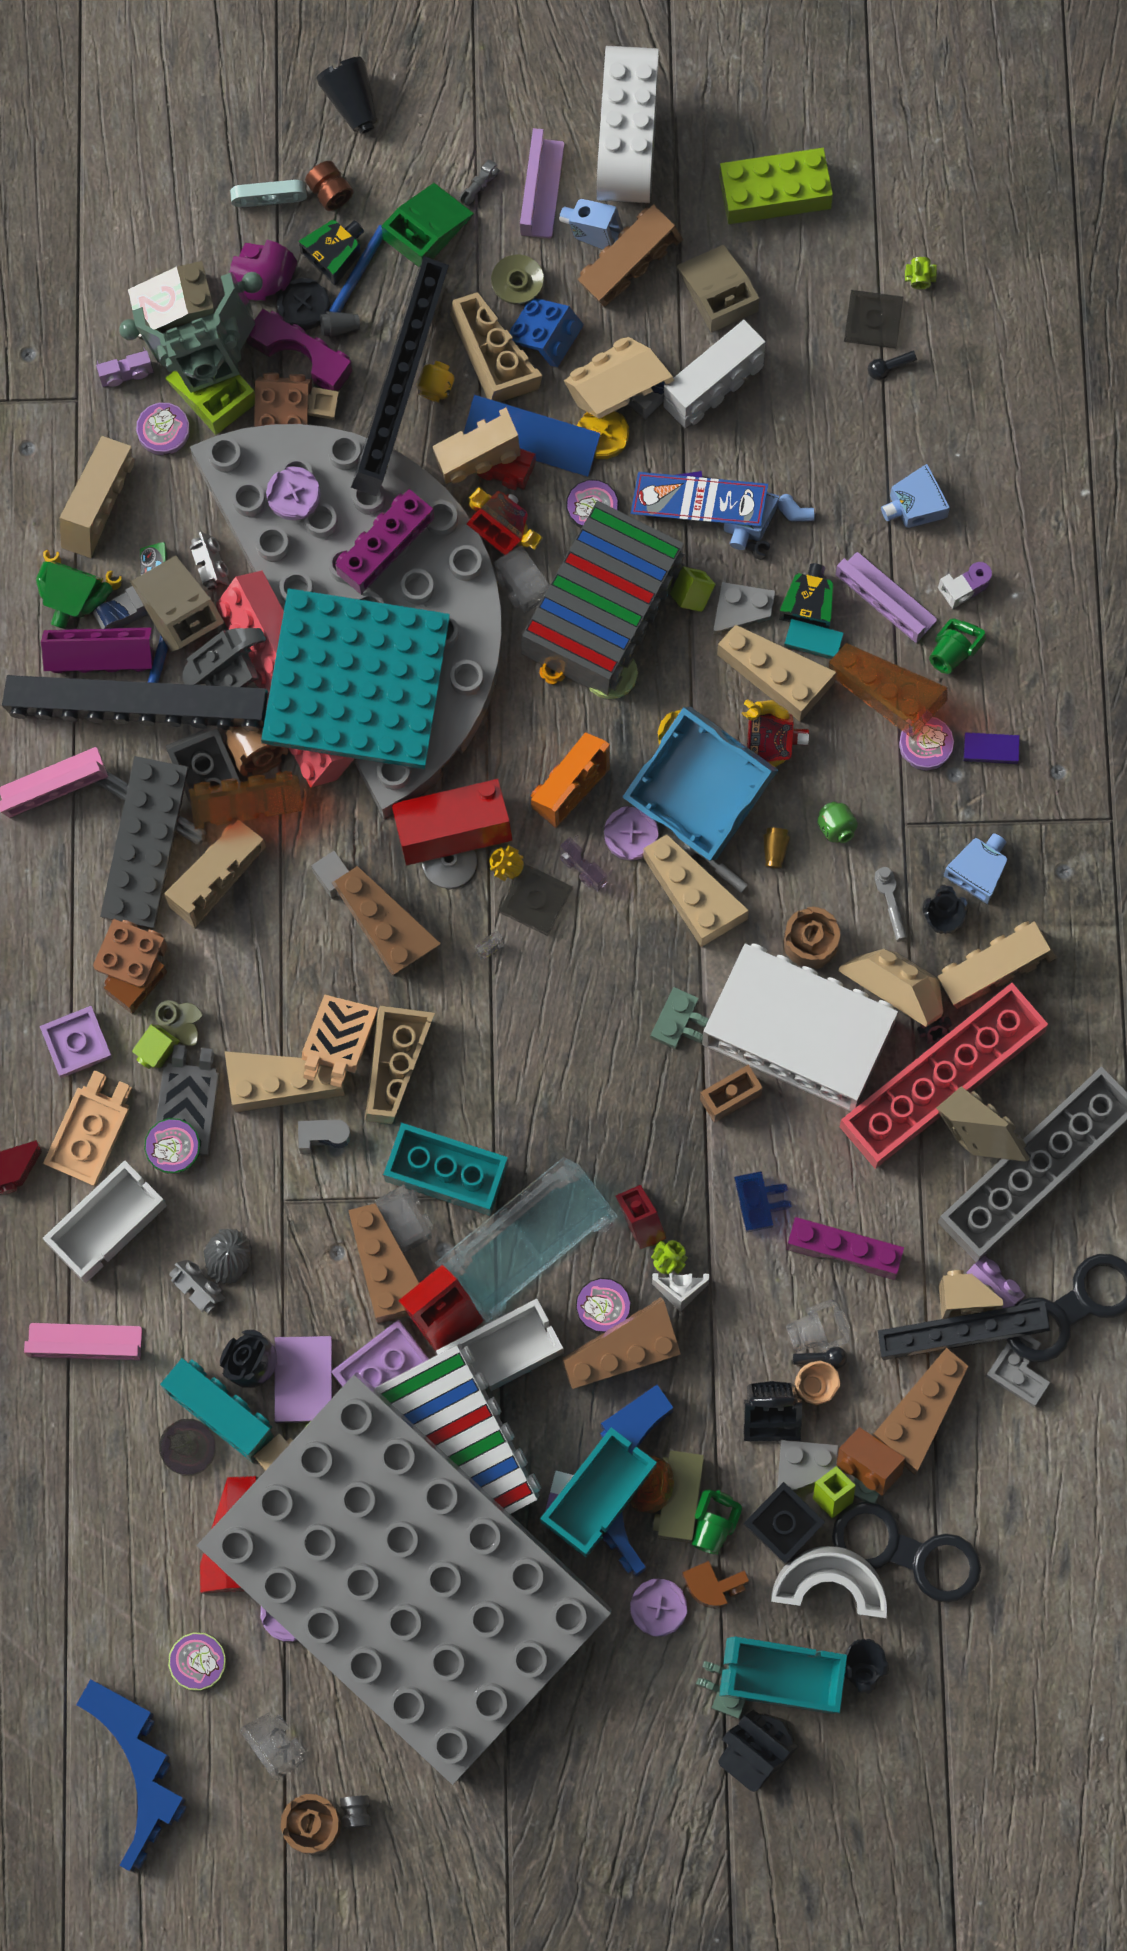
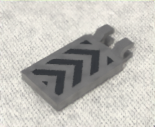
(190, 1093)

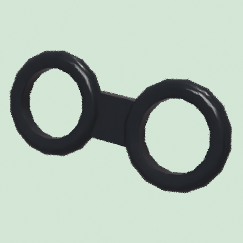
(1073, 1308)
(910, 1552)

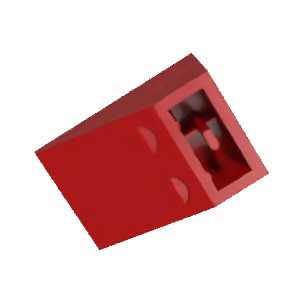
(441, 1308)

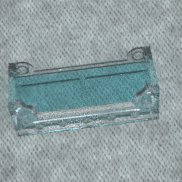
(527, 1236)

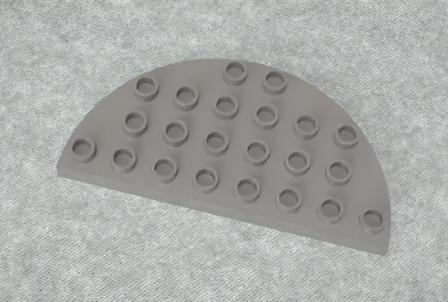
(438, 572)

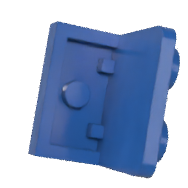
(547, 328)

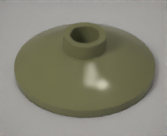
(517, 268)

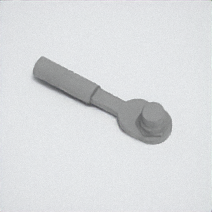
(721, 870)
(886, 885)

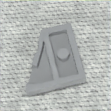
(742, 606)
(804, 1462)

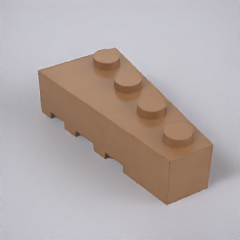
(629, 255)
(385, 923)
(383, 1263)
(624, 1347)
(921, 1411)

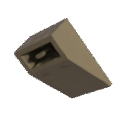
(719, 288)
(176, 603)
(981, 1127)

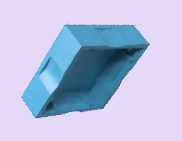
(700, 783)

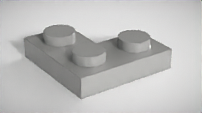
(1013, 1375)

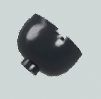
(249, 1359)

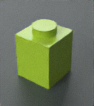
(155, 1047)
(834, 1492)

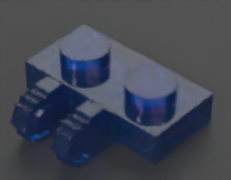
(754, 1201)

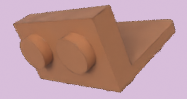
(281, 399)
(129, 952)

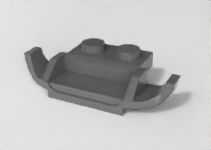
(224, 659)

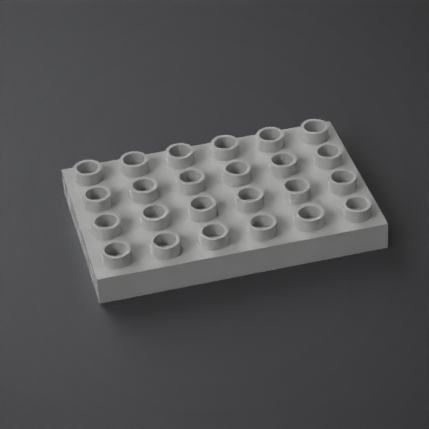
(404, 1578)

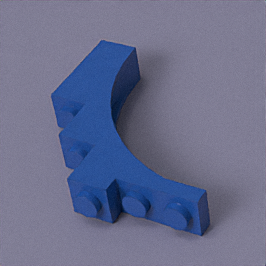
(634, 1424)
(155, 1803)

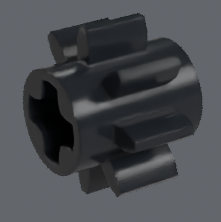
(936, 1030)

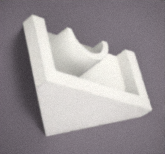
(680, 1288)

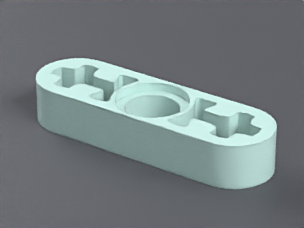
(268, 193)

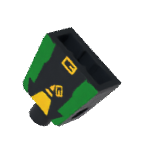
(332, 248)
(809, 598)

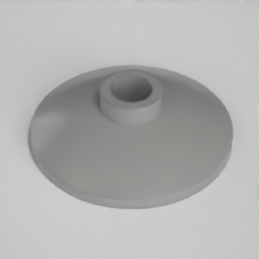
(451, 874)

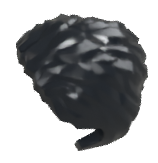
(945, 910)
(865, 1664)

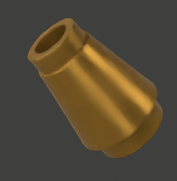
(775, 846)

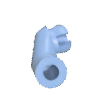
(793, 511)

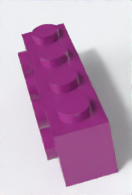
(384, 541)
(97, 649)

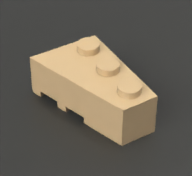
(478, 449)

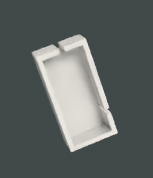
(714, 374)
(104, 1221)
(511, 1345)

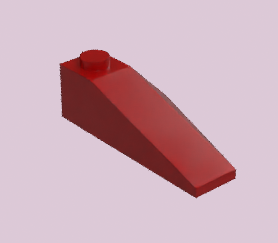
(212, 1577)

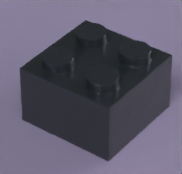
(784, 1523)

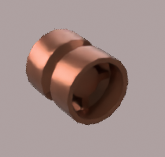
(329, 185)

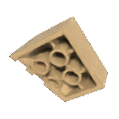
(615, 377)

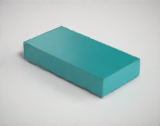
(813, 639)

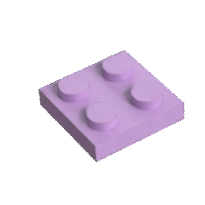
(75, 1041)

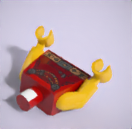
(501, 521)
(772, 731)

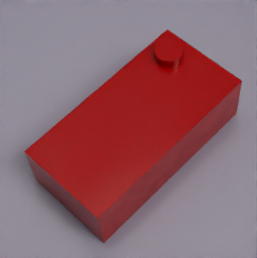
(452, 822)

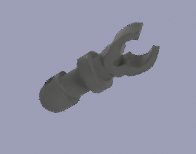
(487, 173)

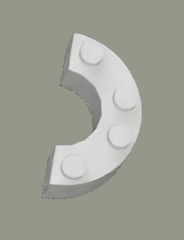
(830, 1565)

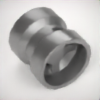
(355, 1811)

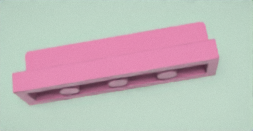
(52, 782)
(84, 1341)

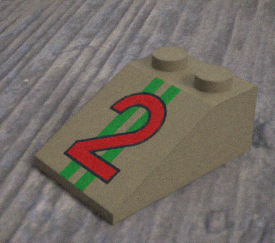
(174, 297)

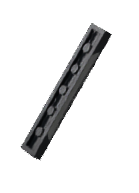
(964, 1330)

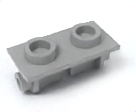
(207, 550)
(190, 1276)

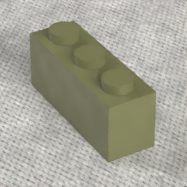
(678, 1515)

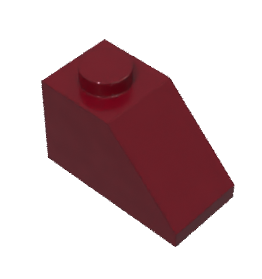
(16, 1165)
(641, 1217)

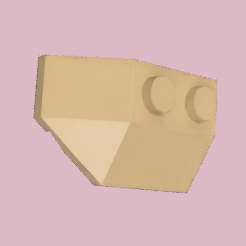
(898, 983)

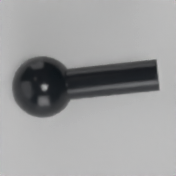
(879, 368)
(835, 1356)

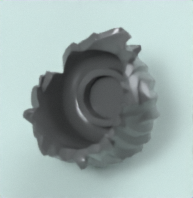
(227, 1256)

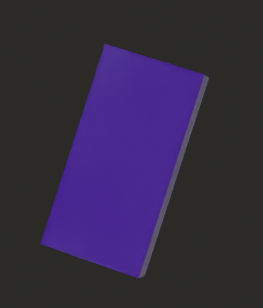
(991, 748)

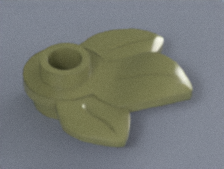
(182, 1022)

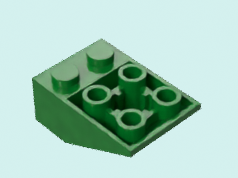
(425, 224)

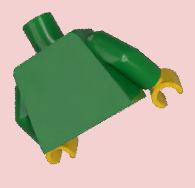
(71, 589)

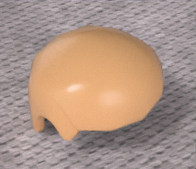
(817, 1382)

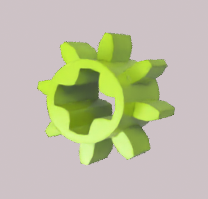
(920, 273)
(669, 1257)

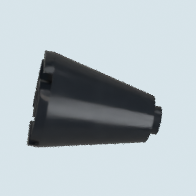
(350, 93)

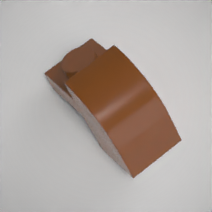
(706, 1588)

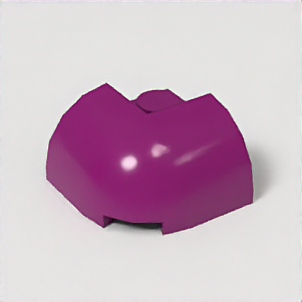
(270, 261)

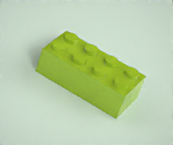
(775, 186)

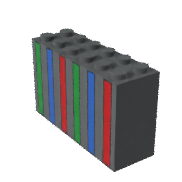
(603, 599)

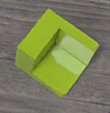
(692, 589)

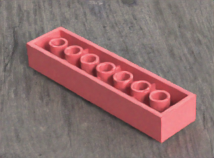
(253, 604)
(959, 1059)

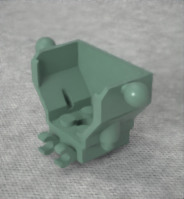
(209, 346)

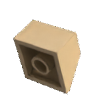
(965, 1295)

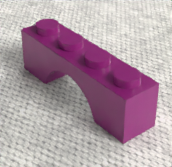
(273, 335)
(829, 1242)

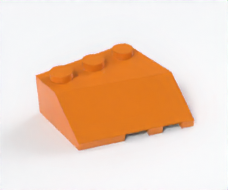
(572, 779)

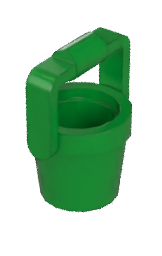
(953, 646)
(712, 1529)

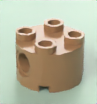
(250, 753)
(811, 937)
(310, 1824)

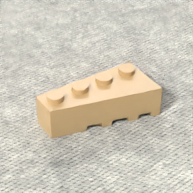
(494, 355)
(273, 1081)

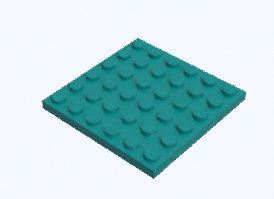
(355, 678)

